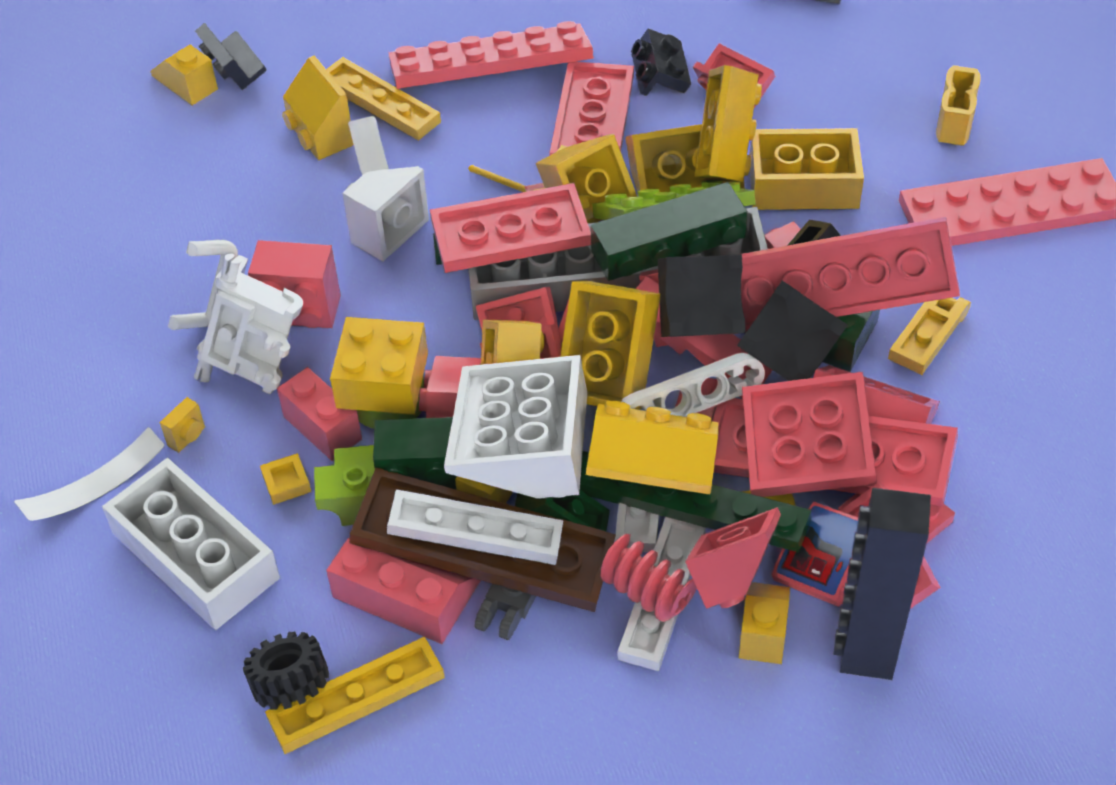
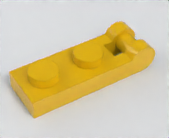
(928, 333)

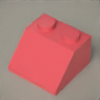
(729, 558)

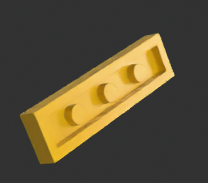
(384, 99)
(356, 694)

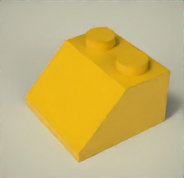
(317, 111)
(593, 167)

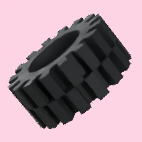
(286, 670)

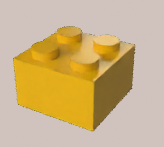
(379, 365)

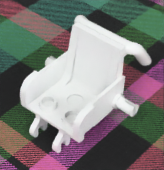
(243, 318)

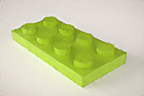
(621, 204)

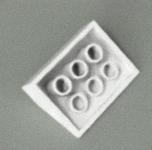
(520, 426)

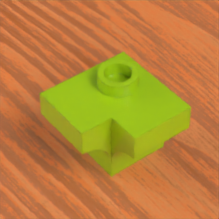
(344, 485)

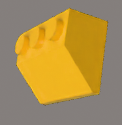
(727, 124)
(665, 158)
(653, 447)

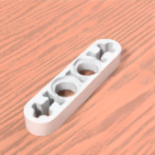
(691, 383)

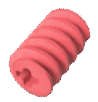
(644, 580)

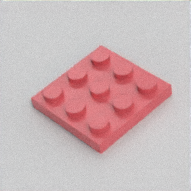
(808, 435)

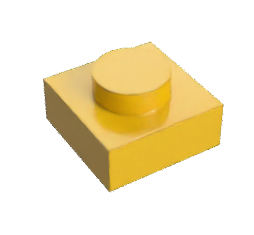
(182, 425)
(285, 478)

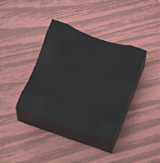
(700, 295)
(792, 334)

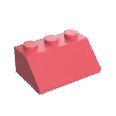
(890, 401)
(400, 590)

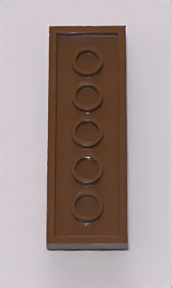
(571, 581)

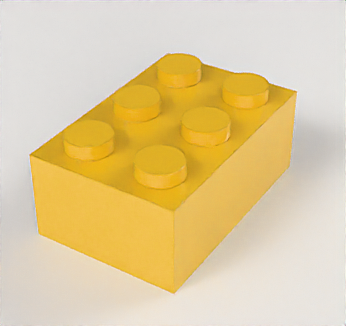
(806, 169)
(612, 335)

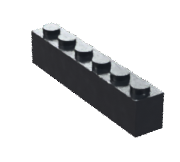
(881, 581)

